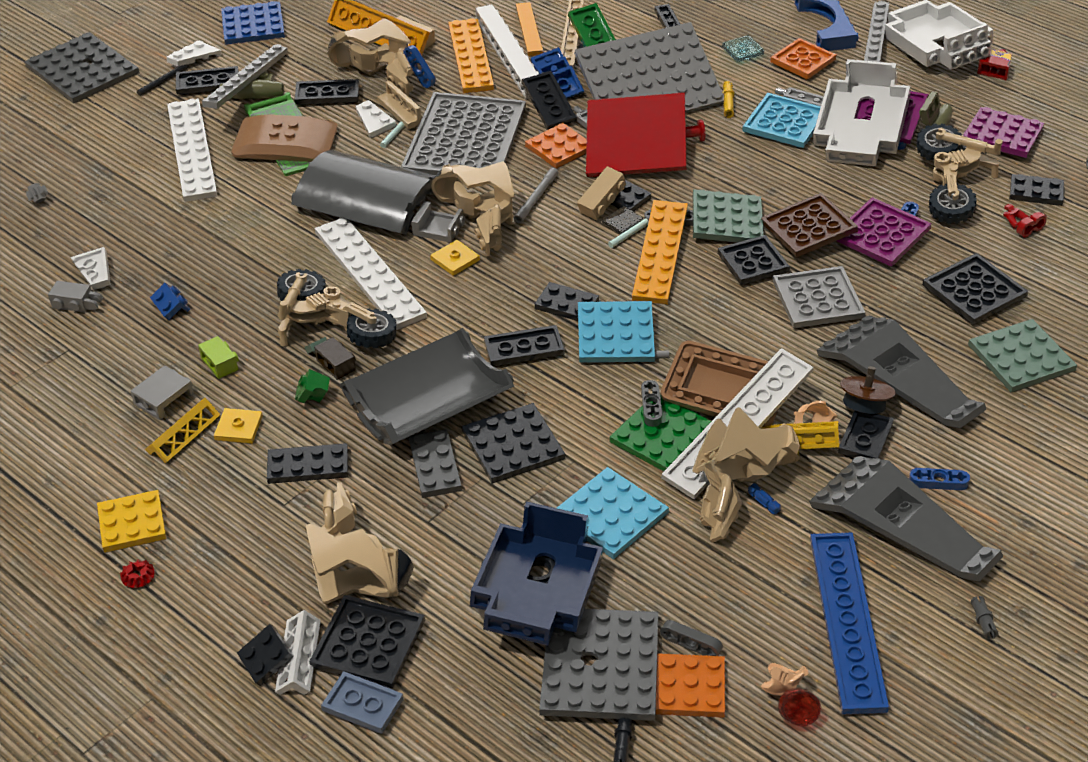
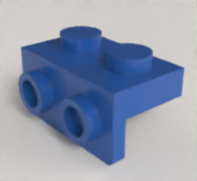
(169, 301)

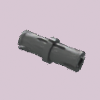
(984, 617)

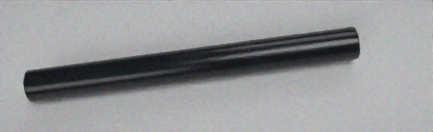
(160, 80)

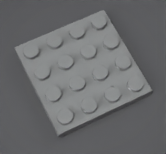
(818, 297)

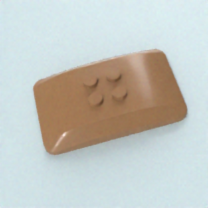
(284, 137)
(708, 378)

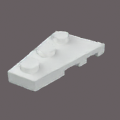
(189, 53)
(374, 119)
(94, 267)

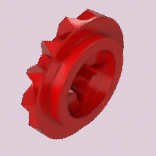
(133, 580)

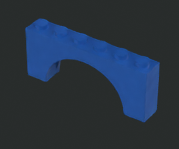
(841, 32)

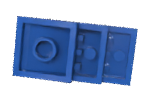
(562, 71)

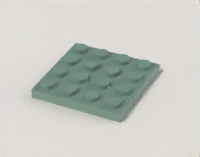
(726, 216)
(1022, 355)

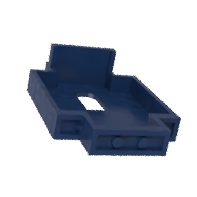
(529, 607)

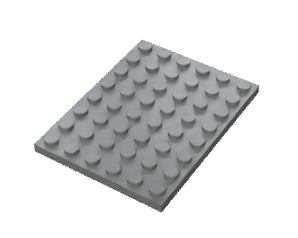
(652, 64)
(464, 132)

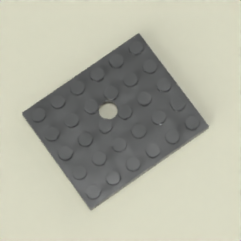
(72, 76)
(618, 682)

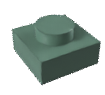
(309, 348)

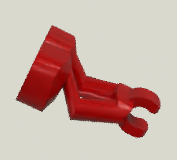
(1027, 224)

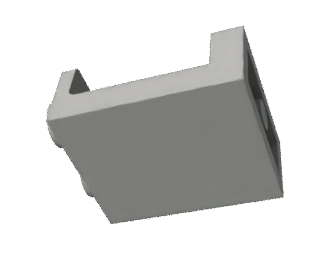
(437, 224)
(160, 390)

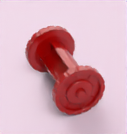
(696, 131)

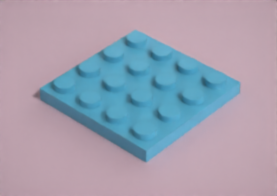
(783, 120)
(616, 331)
(615, 511)

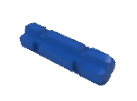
(764, 498)

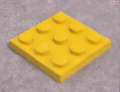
(131, 521)

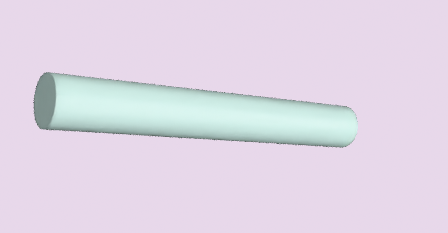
(392, 134)
(628, 233)

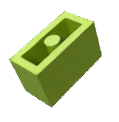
(218, 357)

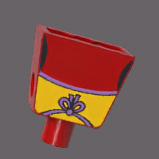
(996, 64)

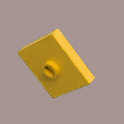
(455, 257)
(238, 425)

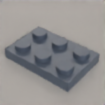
(362, 702)

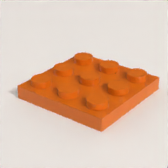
(803, 58)
(558, 145)
(690, 685)

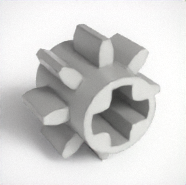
(36, 193)

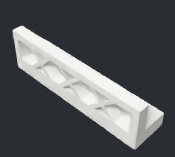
(304, 640)

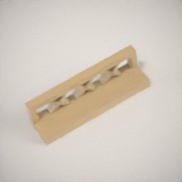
(400, 106)

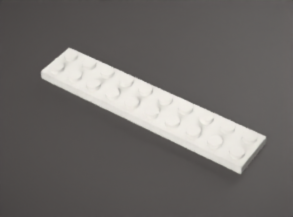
(191, 150)
(370, 272)
(757, 399)

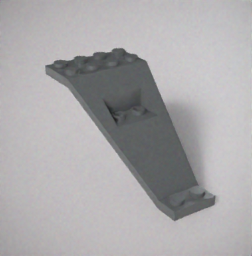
(903, 367)
(897, 508)

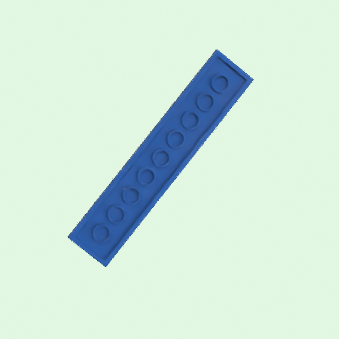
(848, 624)

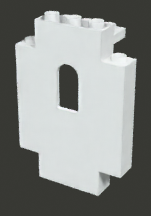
(923, 23)
(861, 140)

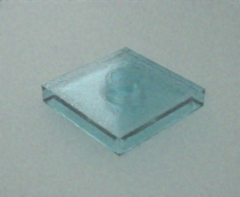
(743, 48)

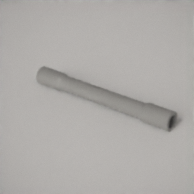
(524, 210)

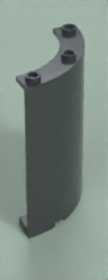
(362, 190)
(424, 387)

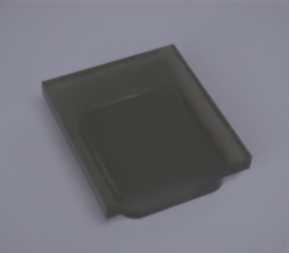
(622, 220)

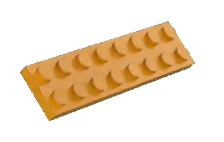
(354, 15)
(470, 56)
(660, 252)

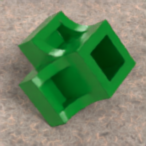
(312, 387)

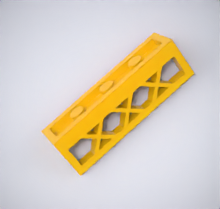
(176, 427)
(815, 434)

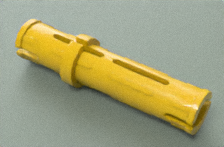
(728, 99)

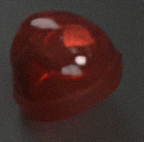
(799, 707)

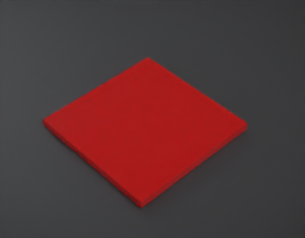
(636, 134)

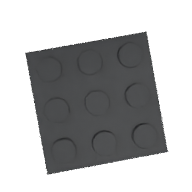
(753, 259)

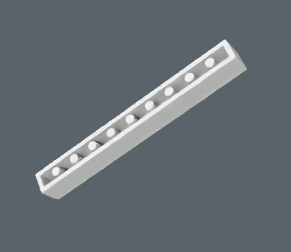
(505, 45)

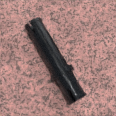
(623, 735)

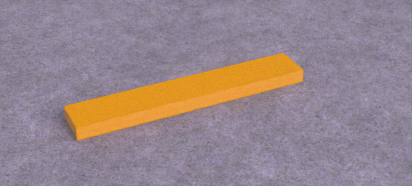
(529, 29)

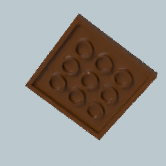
(809, 225)

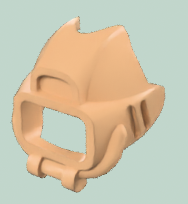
(820, 412)
(783, 679)

